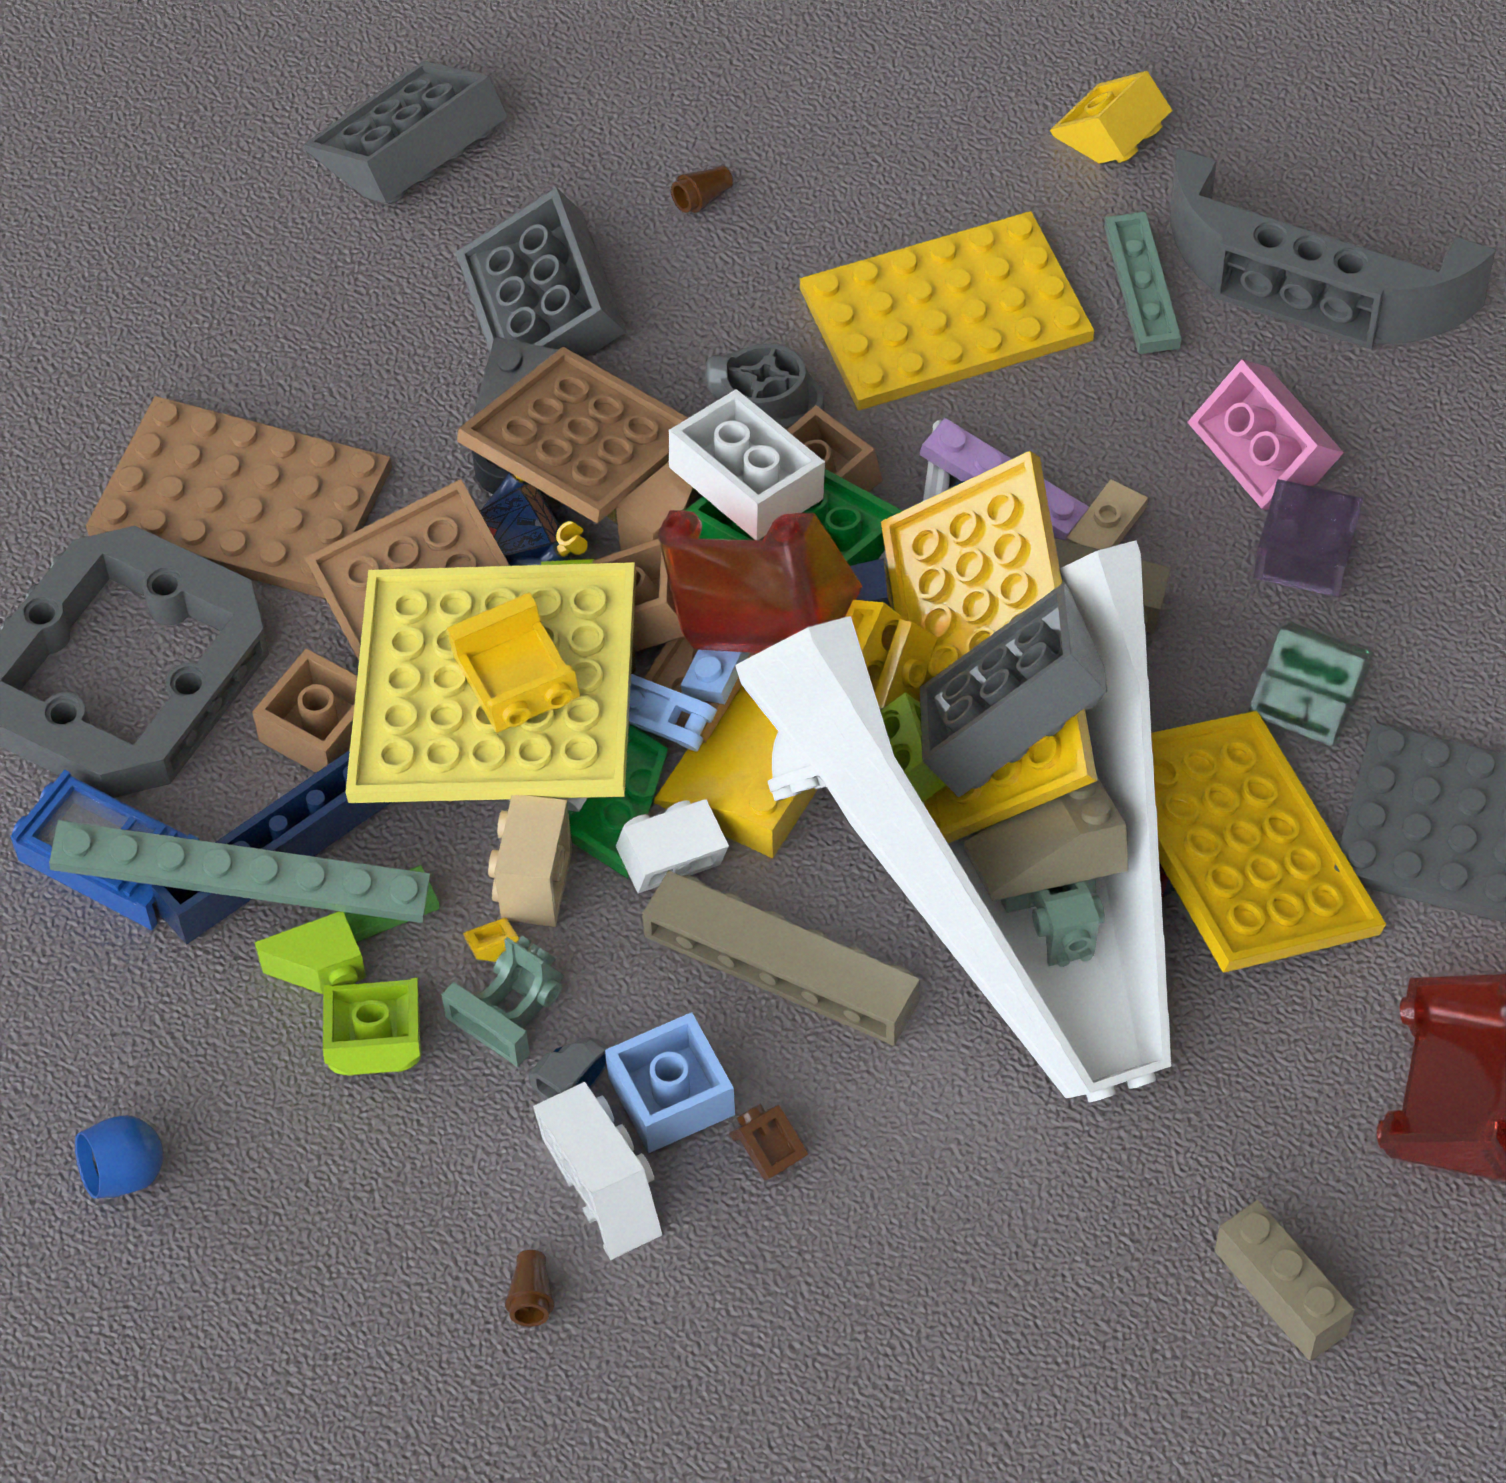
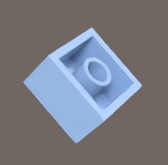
(670, 1082)

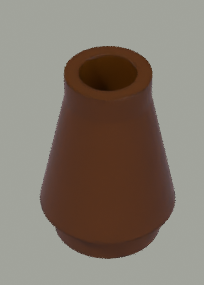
(699, 188)
(530, 1292)

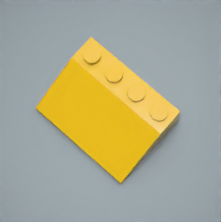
(733, 777)

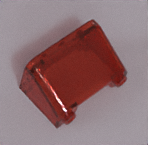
(754, 590)
(1455, 1078)

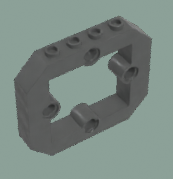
(174, 587)

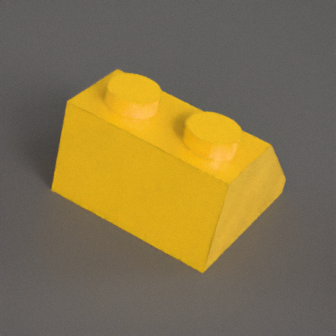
(1114, 118)

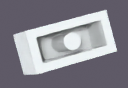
(679, 840)

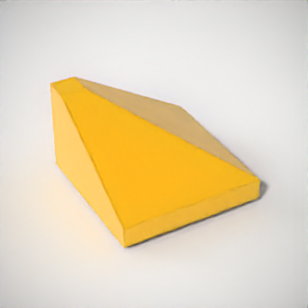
(488, 940)

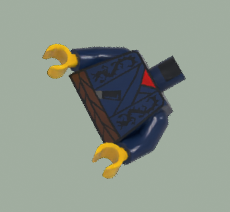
(527, 527)

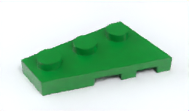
(602, 818)

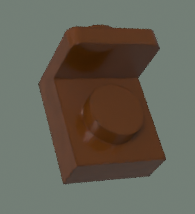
(769, 1140)

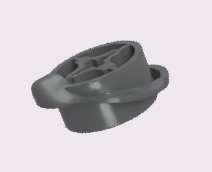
(769, 378)

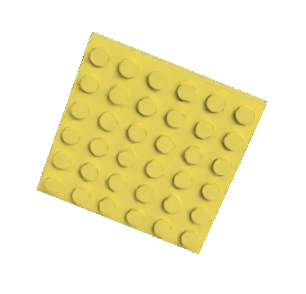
(421, 723)

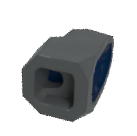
(569, 1067)

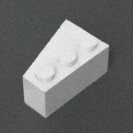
(601, 1167)

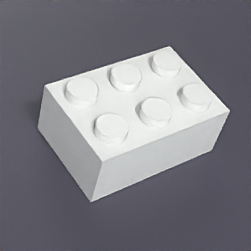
(746, 463)

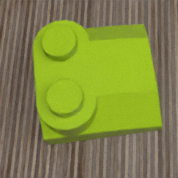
(371, 1027)

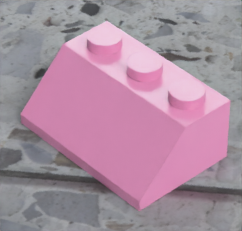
(1263, 433)

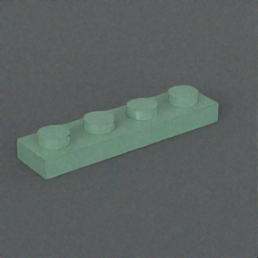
(1142, 283)

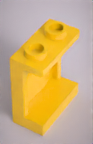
(512, 663)

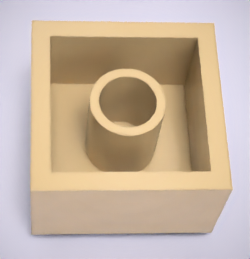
(531, 859)

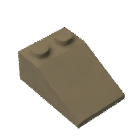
(1051, 845)

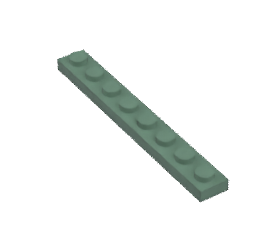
(239, 871)

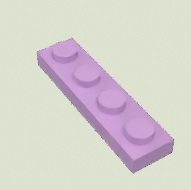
(968, 457)

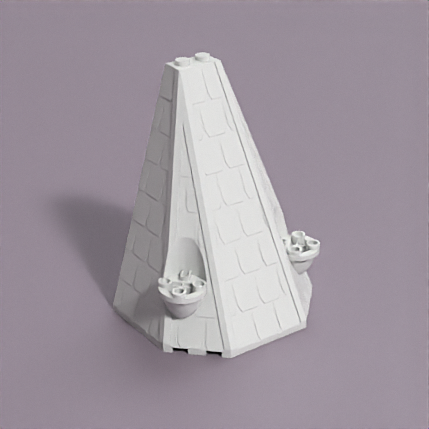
(1079, 1021)

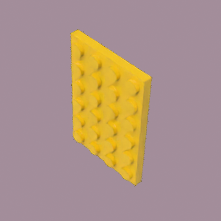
(945, 310)
(1251, 846)

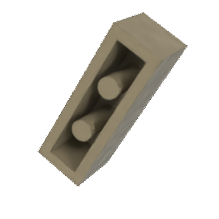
(1284, 1280)

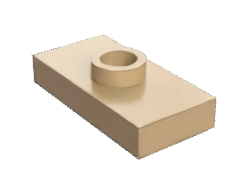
(1109, 517)

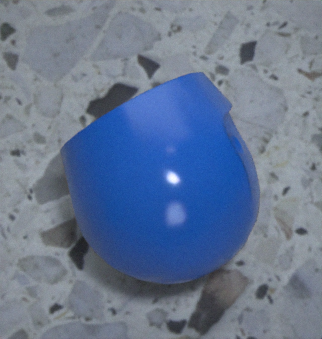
(125, 1155)

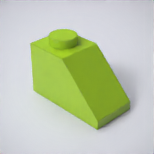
(313, 954)

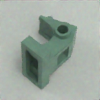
(1065, 917)
(478, 1014)

